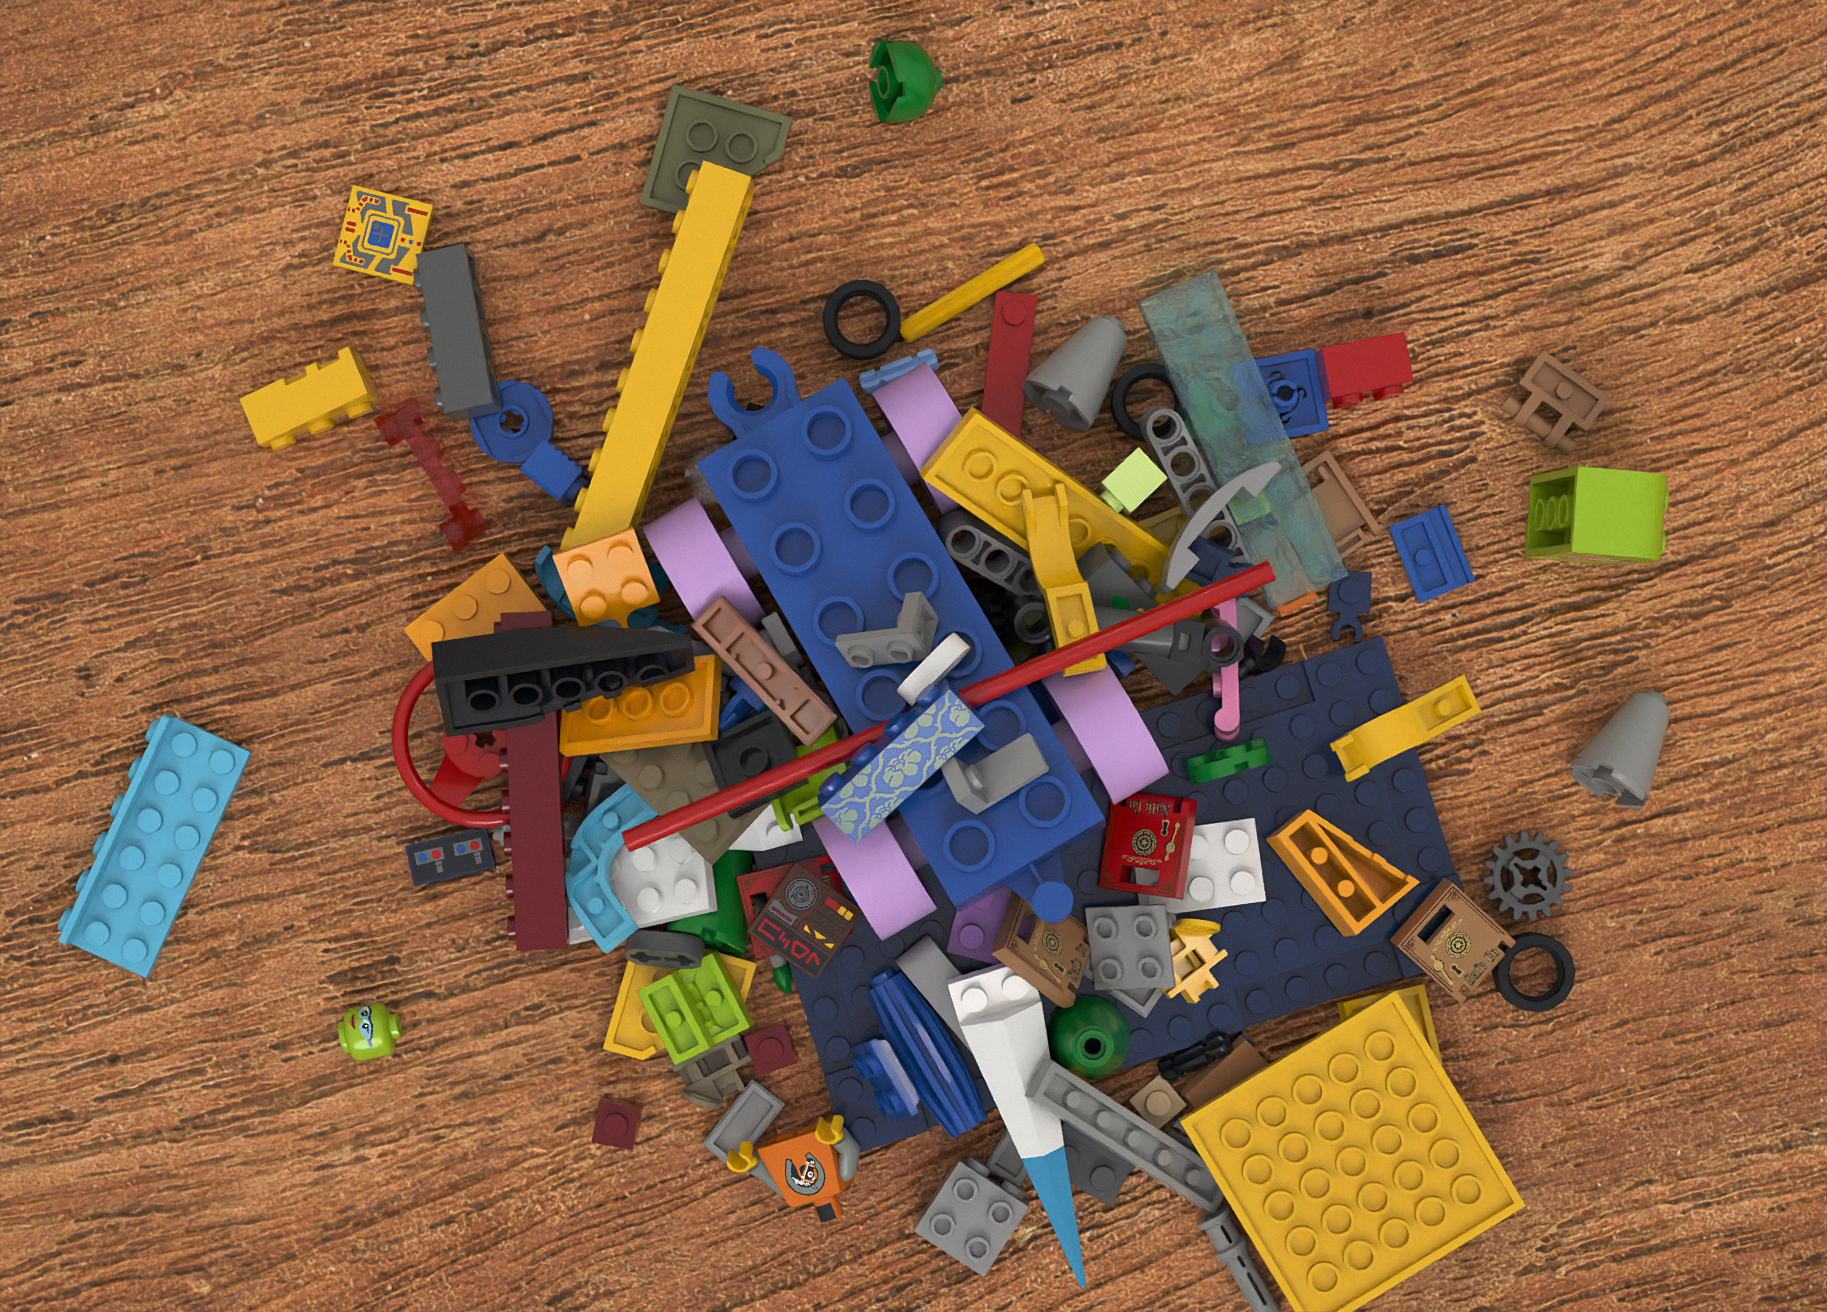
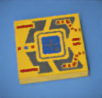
(383, 235)

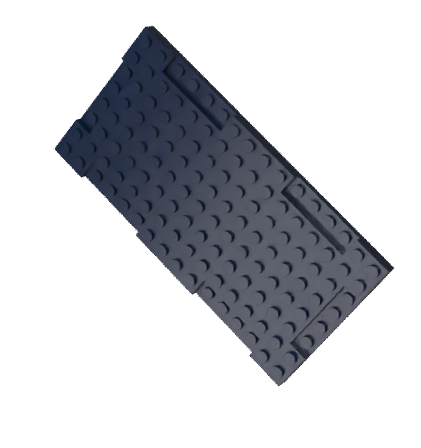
(1278, 949)

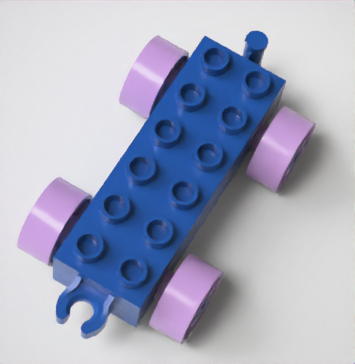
(840, 545)

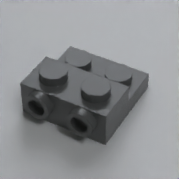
(1093, 1166)

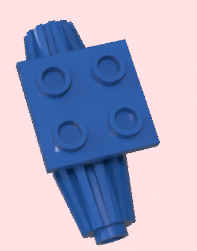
(915, 1059)

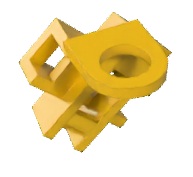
(1189, 936)

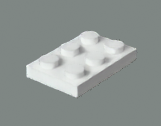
(1221, 869)

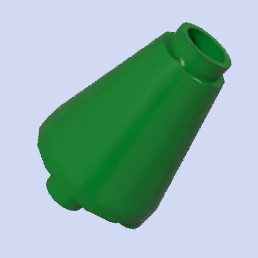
(1085, 1020)

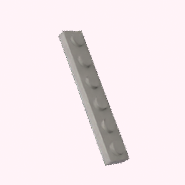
(1125, 1134)

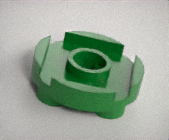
(1228, 761)

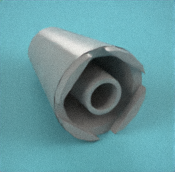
(1078, 373)
(1625, 751)

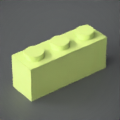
(1130, 483)

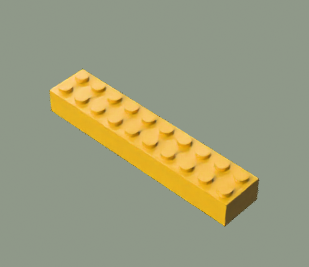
(663, 354)

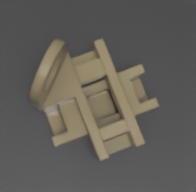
(713, 1086)

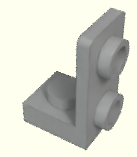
(906, 643)
(996, 775)

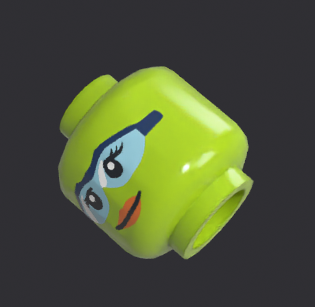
(369, 1032)

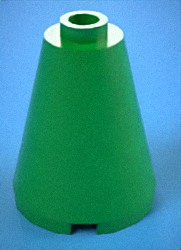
(727, 927)

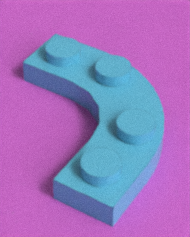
(591, 862)

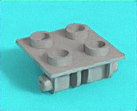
(1131, 946)

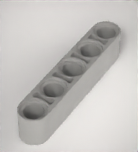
(1192, 479)
(978, 544)
(928, 970)

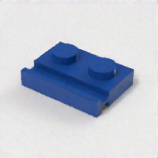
(1431, 554)

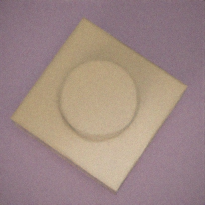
(1157, 1101)

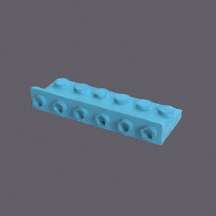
(154, 844)

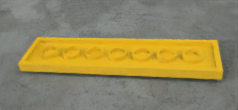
(990, 467)

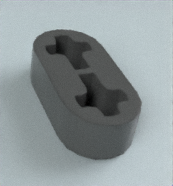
(664, 949)

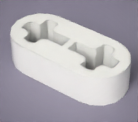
(934, 667)

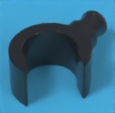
(1267, 662)

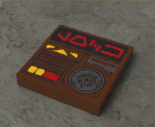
(804, 921)

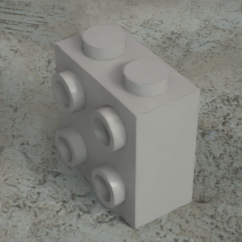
(972, 1214)

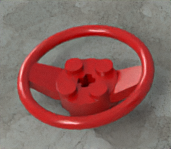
(461, 768)

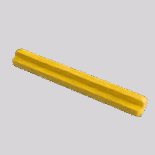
(971, 292)

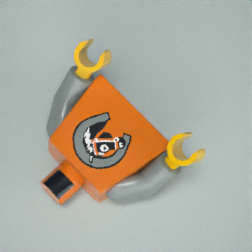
(804, 1164)

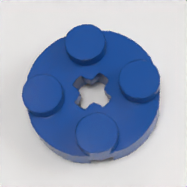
(537, 423)

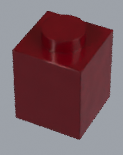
(771, 1047)
(617, 1122)

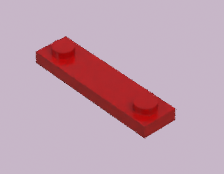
(1008, 359)

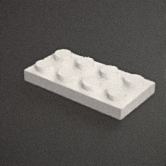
(657, 884)

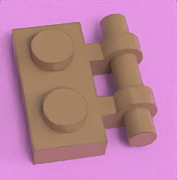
(1562, 392)

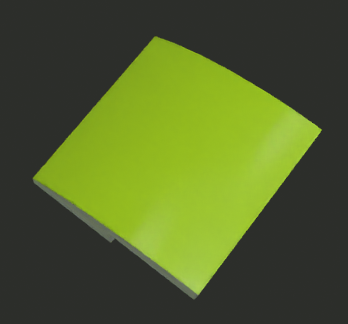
(696, 1008)

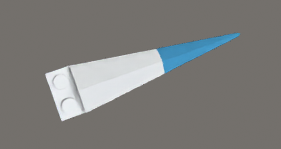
(1009, 1041)

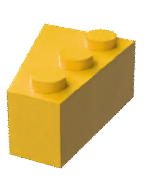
(310, 400)

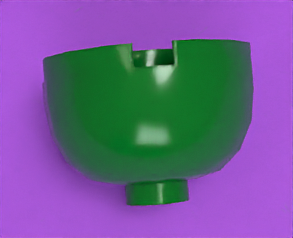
(904, 81)

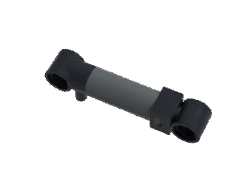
(1178, 642)

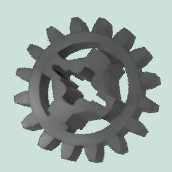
(1539, 861)

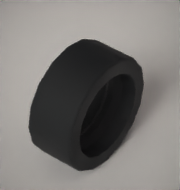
(837, 300)
(1119, 395)
(1560, 989)

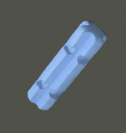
(873, 380)

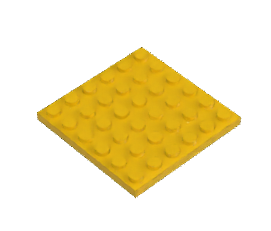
(1352, 1160)

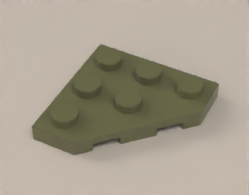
(714, 131)

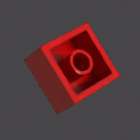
(1363, 369)

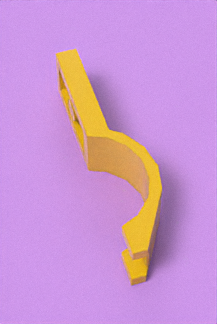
(1057, 574)
(1405, 727)

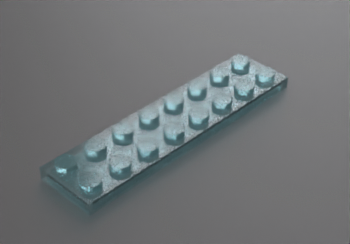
(1241, 431)

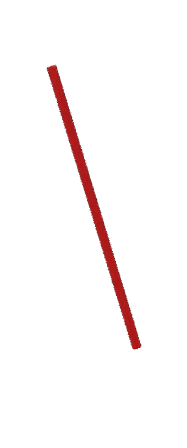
(975, 694)

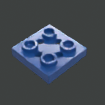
(1296, 371)

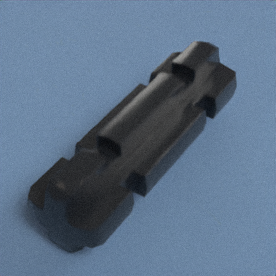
(1195, 1056)

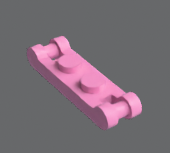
(1226, 682)

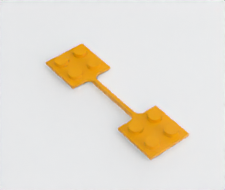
(606, 578)

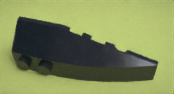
(526, 673)

